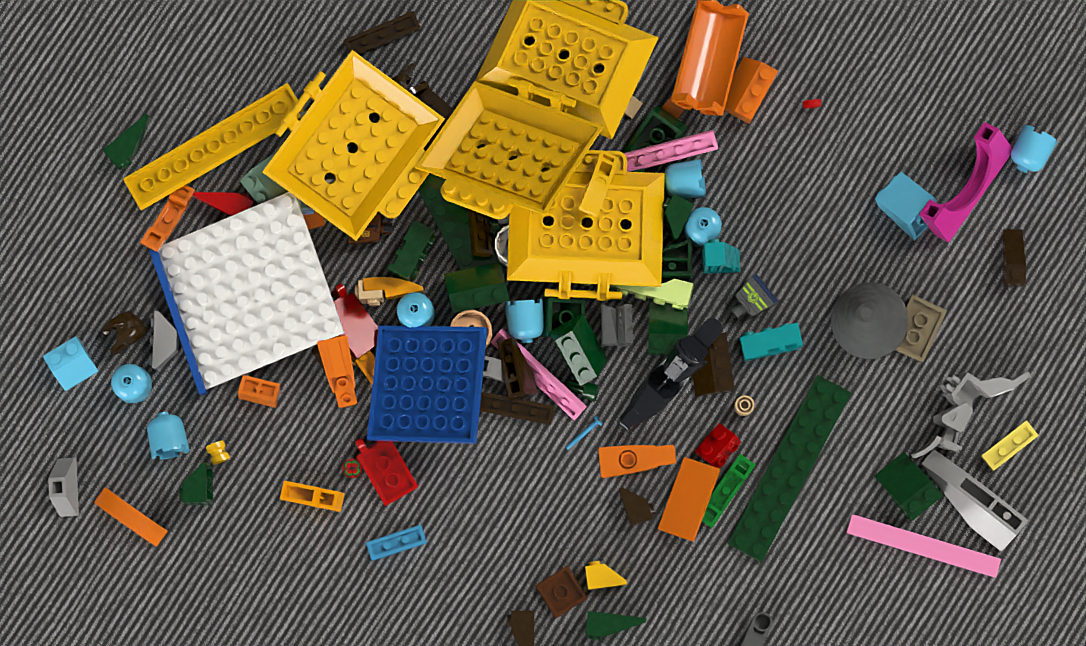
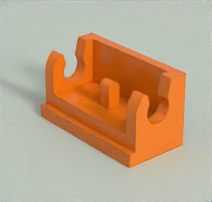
(259, 391)

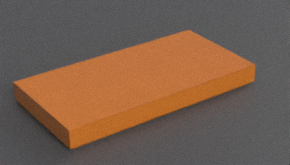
(689, 499)

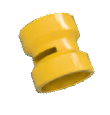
(218, 453)

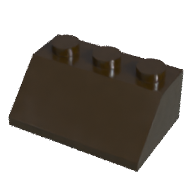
(717, 374)

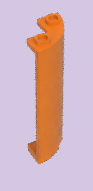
(710, 57)

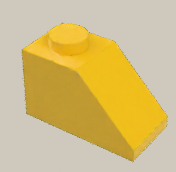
(602, 576)

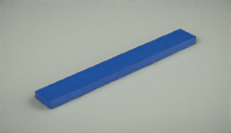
(160, 269)

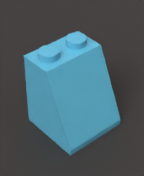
(903, 203)

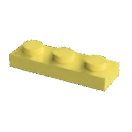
(1009, 445)

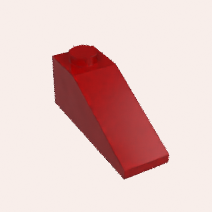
(226, 202)

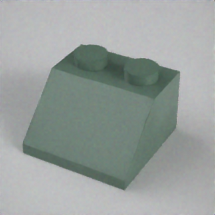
(260, 185)

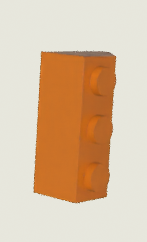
(749, 88)

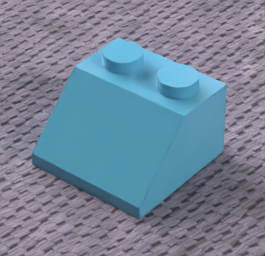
(70, 363)

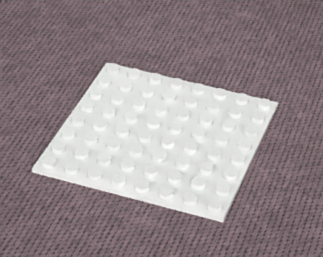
(250, 290)

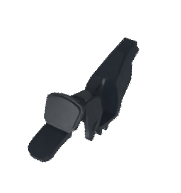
(670, 375)

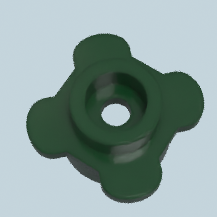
(494, 227)

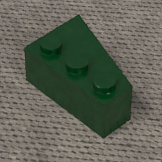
(412, 252)
(677, 262)

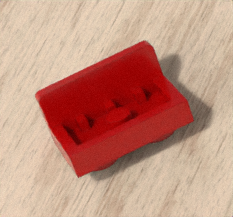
(718, 446)

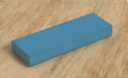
(396, 542)

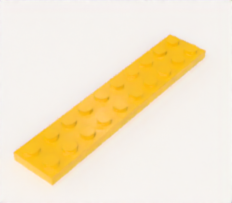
(210, 148)

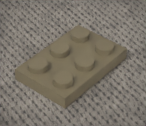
(922, 327)

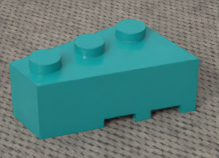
(720, 258)
(770, 341)

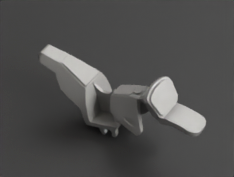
(961, 395)

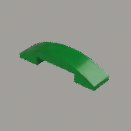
(727, 489)

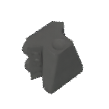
(616, 326)

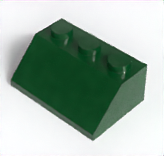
(476, 287)
(579, 349)
(198, 486)

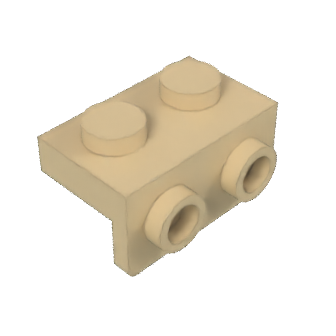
(372, 297)

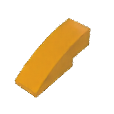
(391, 287)
(312, 496)

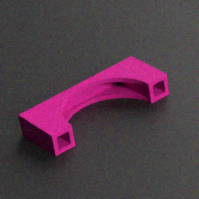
(992, 154)

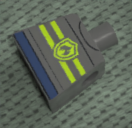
(753, 298)

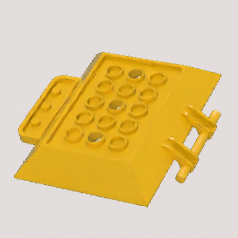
(592, 35)
(508, 127)
(381, 171)
(595, 254)

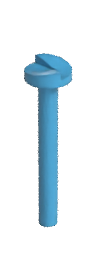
(584, 432)

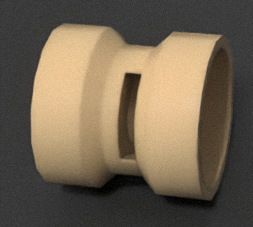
(744, 405)

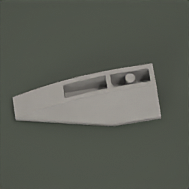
(975, 503)

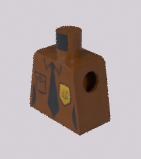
(372, 232)

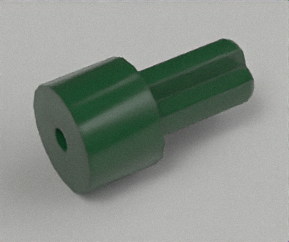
(588, 391)

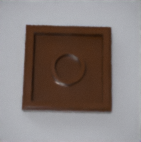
(561, 591)

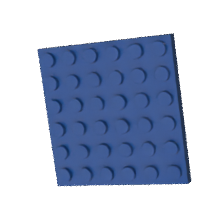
(427, 384)

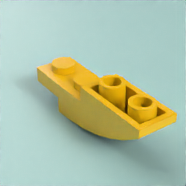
(599, 183)

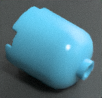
(1032, 149)
(685, 179)
(701, 234)
(422, 317)
(525, 319)
(139, 386)
(167, 436)

